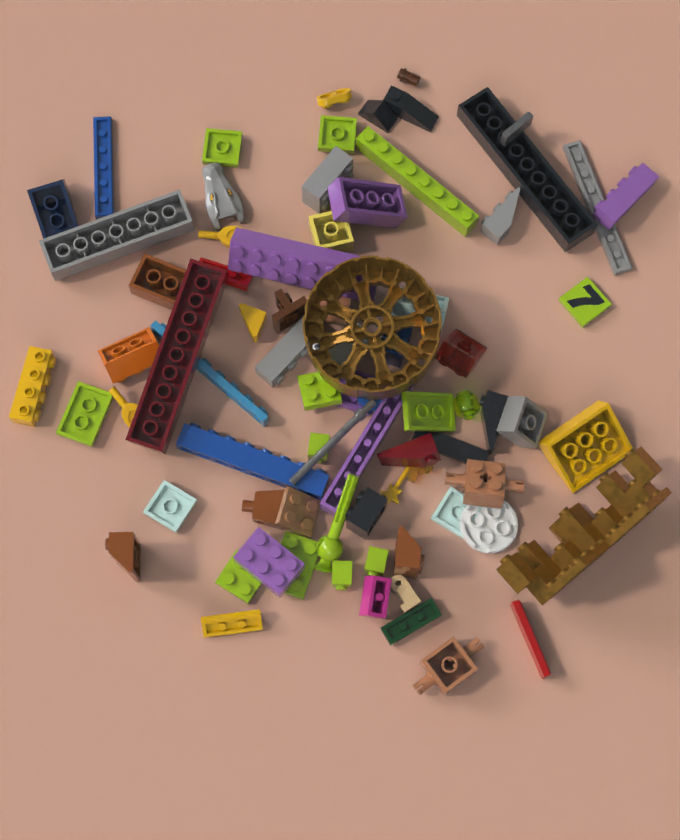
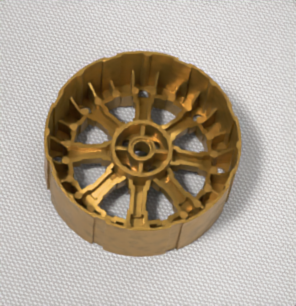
(386, 273)

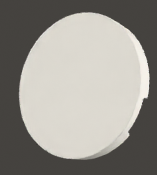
(492, 528)

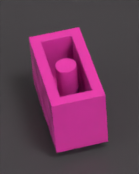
(375, 597)

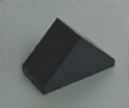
(379, 114)

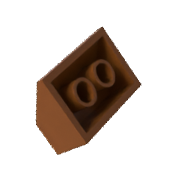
(126, 551)
(408, 556)

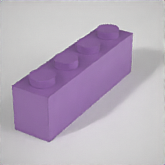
(625, 196)

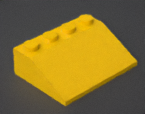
(586, 445)

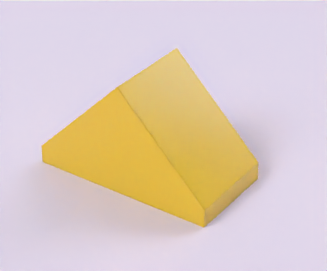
(254, 320)

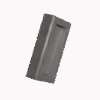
(516, 128)

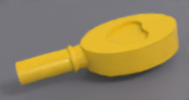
(223, 236)
(128, 409)

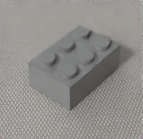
(315, 188)

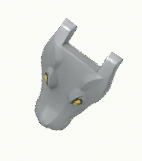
(220, 196)

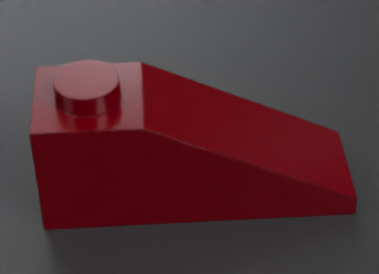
(414, 453)

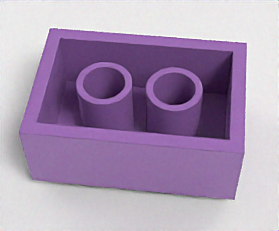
(269, 562)

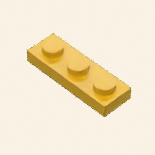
(231, 623)

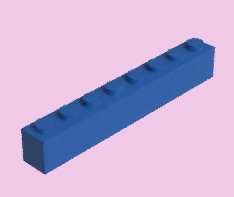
(250, 460)

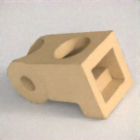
(405, 592)

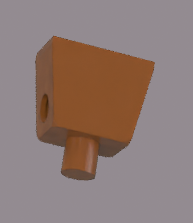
(265, 507)

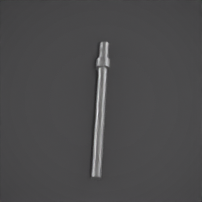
(359, 415)

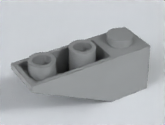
(499, 223)

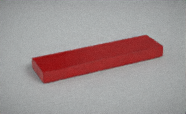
(530, 639)

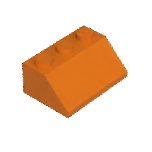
(129, 355)

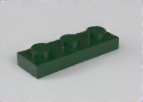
(410, 621)

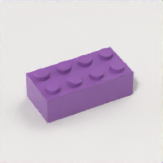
(367, 202)

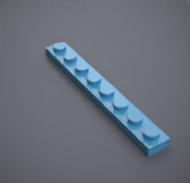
(219, 381)

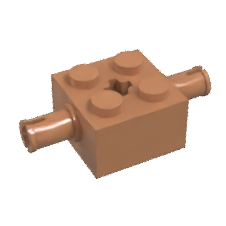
(484, 483)
(451, 653)

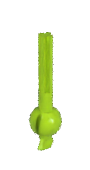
(330, 546)

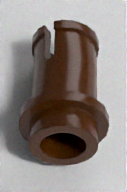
(408, 77)

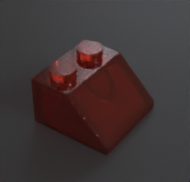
(460, 353)

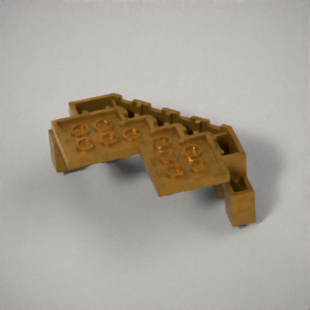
(583, 537)

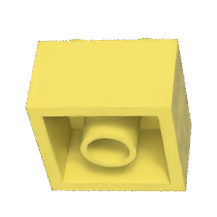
(330, 233)

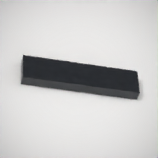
(454, 448)

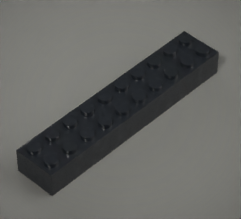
(527, 169)

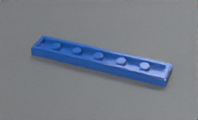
(103, 166)

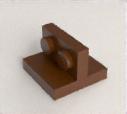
(288, 312)

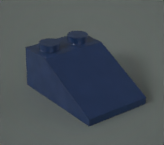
(53, 208)

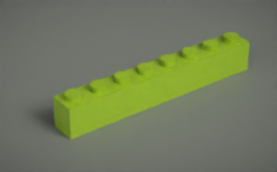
(417, 181)

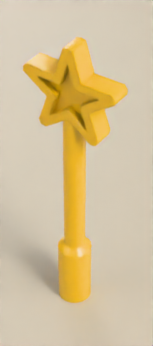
(392, 492)

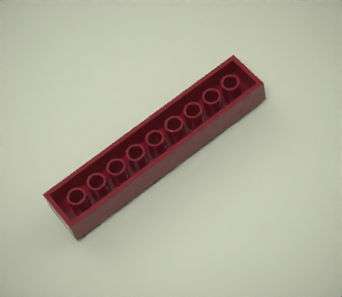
(177, 356)

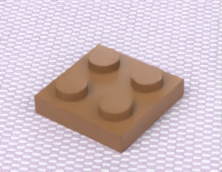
(298, 512)

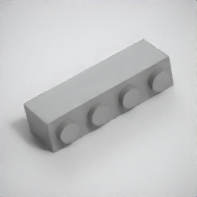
(283, 356)

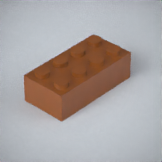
(157, 281)

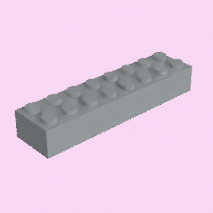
(117, 235)

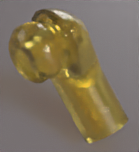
(416, 471)

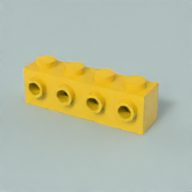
(32, 386)

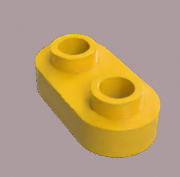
(338, 96)

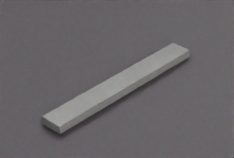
(592, 196)

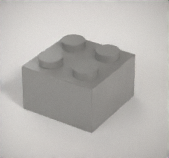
(522, 421)

